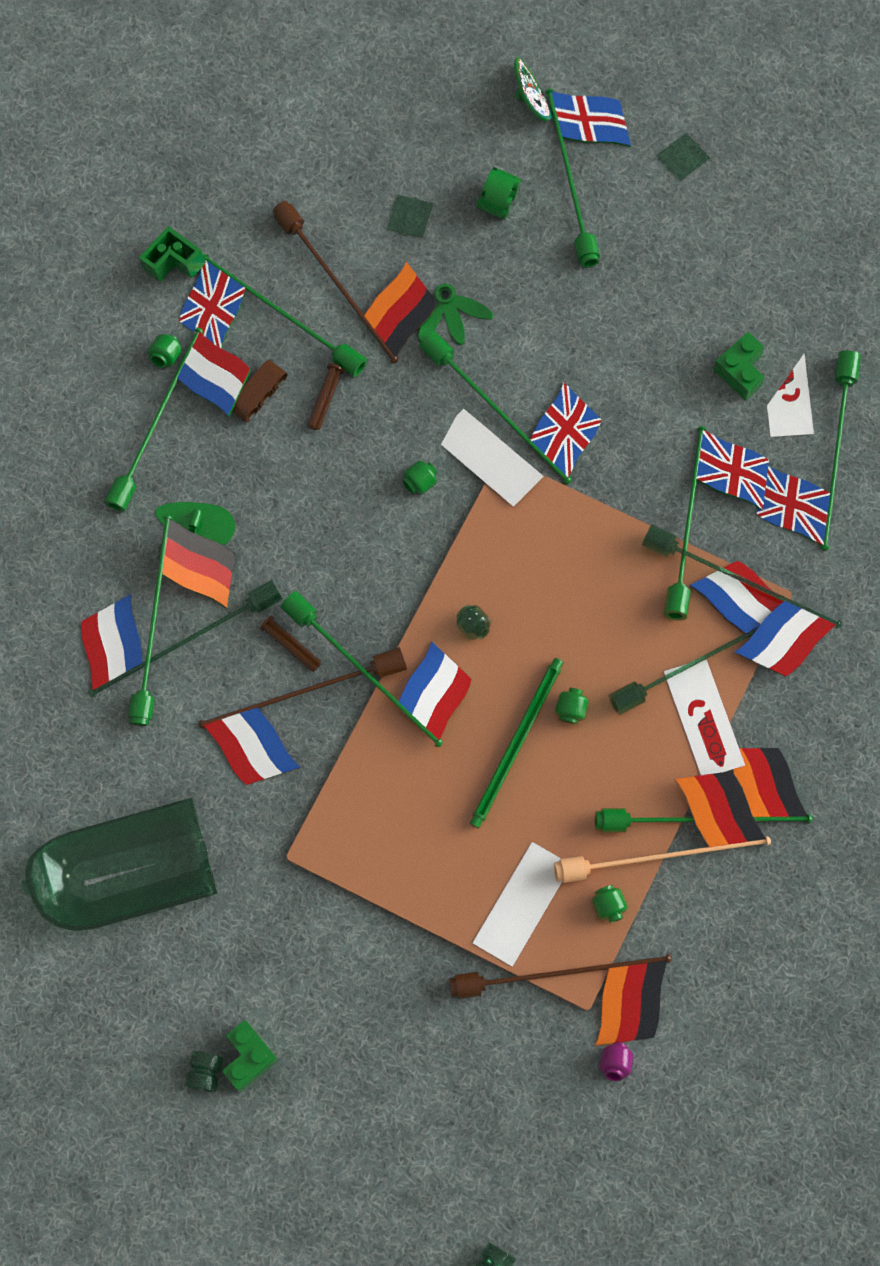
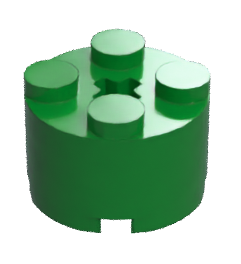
(498, 193)

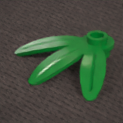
(453, 319)

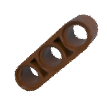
(257, 389)

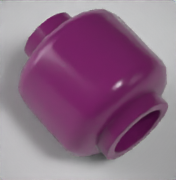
(616, 1061)

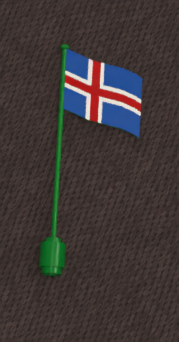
(587, 121)

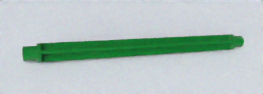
(516, 743)

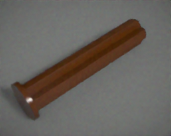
(325, 396)
(290, 644)

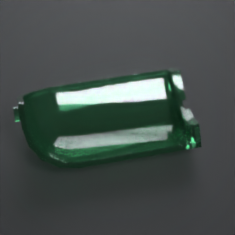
(157, 835)

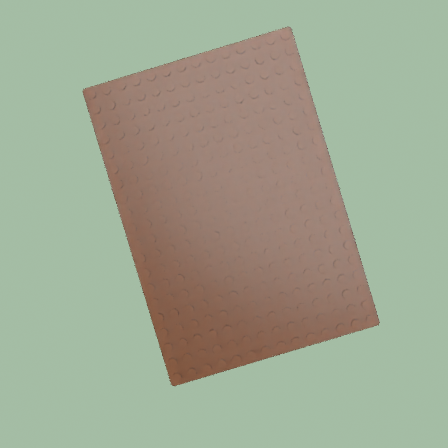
(558, 584)

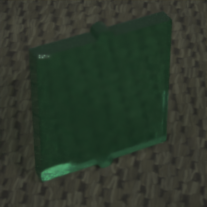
(683, 156)
(410, 216)

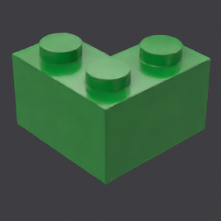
(171, 251)
(737, 366)
(254, 1057)

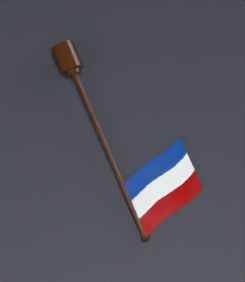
(252, 741)

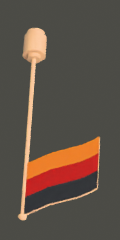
(718, 812)

